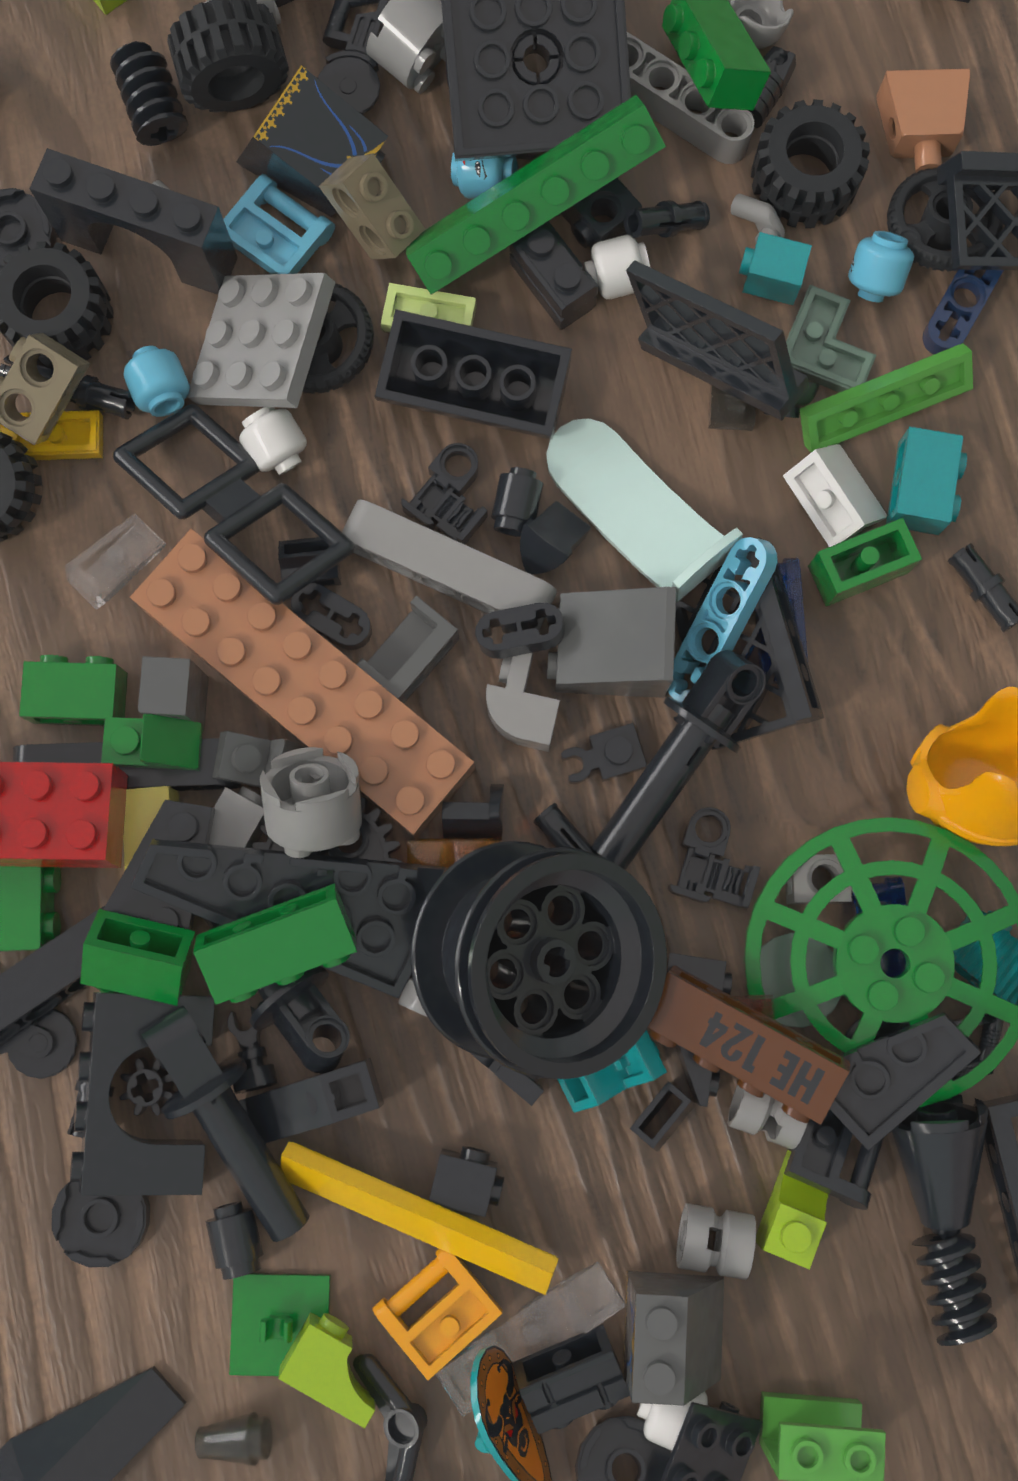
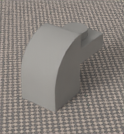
(519, 715)

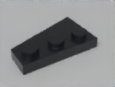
(899, 1074)

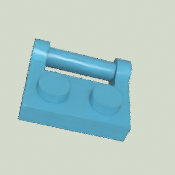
(267, 239)

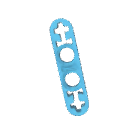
(713, 614)

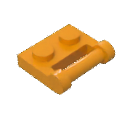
(448, 1323)

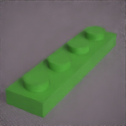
(887, 398)

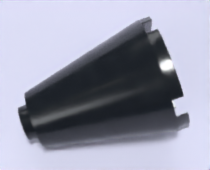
(942, 1161)

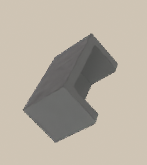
(411, 651)
(173, 689)

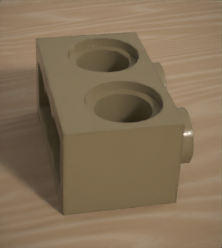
(372, 207)
(46, 395)

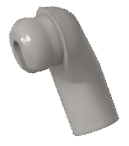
(760, 213)

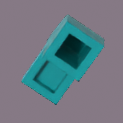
(634, 1068)

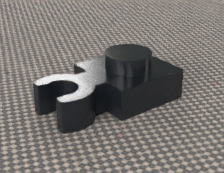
(611, 753)
(523, 1085)

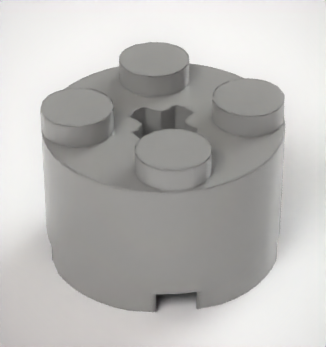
(410, 41)
(311, 801)

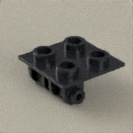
(712, 1444)

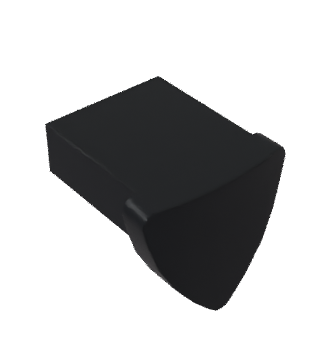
(551, 539)
(474, 818)

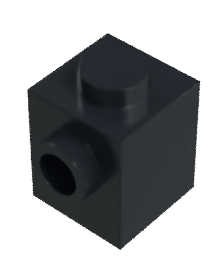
(466, 1181)

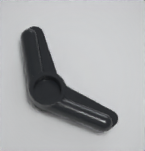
(403, 1419)

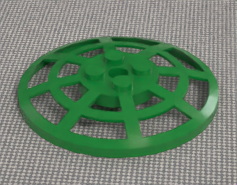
(886, 927)

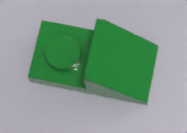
(152, 742)

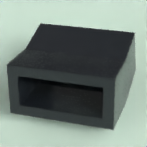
(672, 1123)

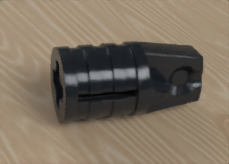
(782, 66)

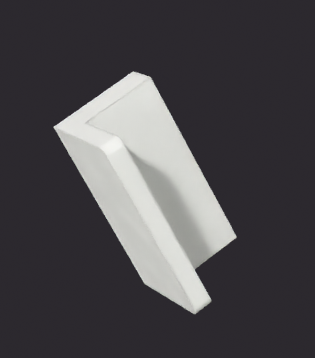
(834, 494)

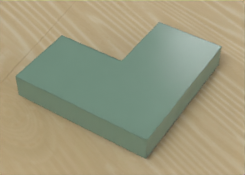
(814, 345)

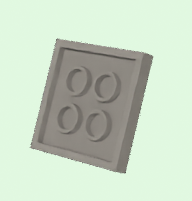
(261, 340)

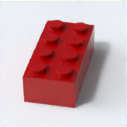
(62, 814)

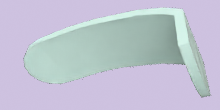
(635, 507)

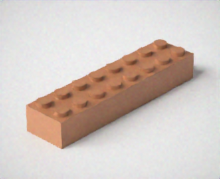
(304, 683)

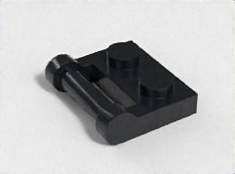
(821, 1158)

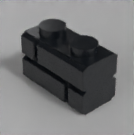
(554, 275)
(570, 1379)

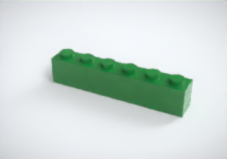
(535, 194)

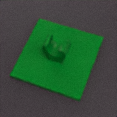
(269, 1316)

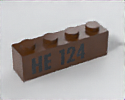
(748, 1046)

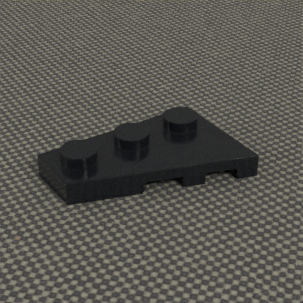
(175, 823)

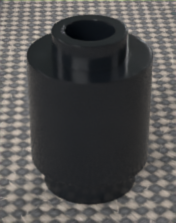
(516, 500)
(234, 1240)

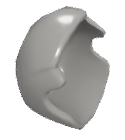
(763, 19)

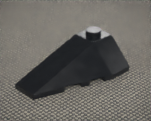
(94, 1437)

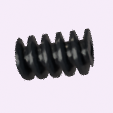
(148, 94)
(958, 1288)

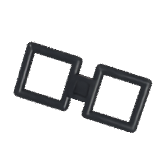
(233, 503)

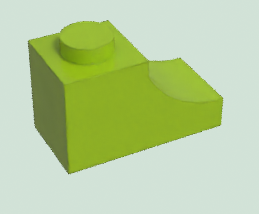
(793, 1220)
(321, 1369)

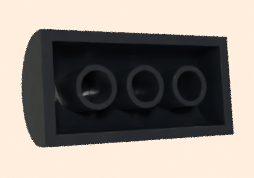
(474, 374)

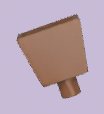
(923, 113)

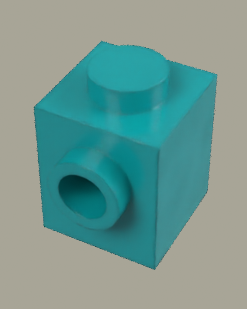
(775, 268)

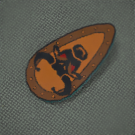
(504, 1420)

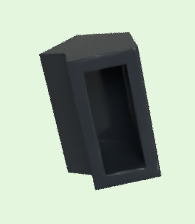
(297, 552)

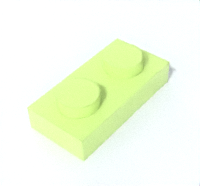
(419, 301)

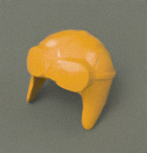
(969, 774)

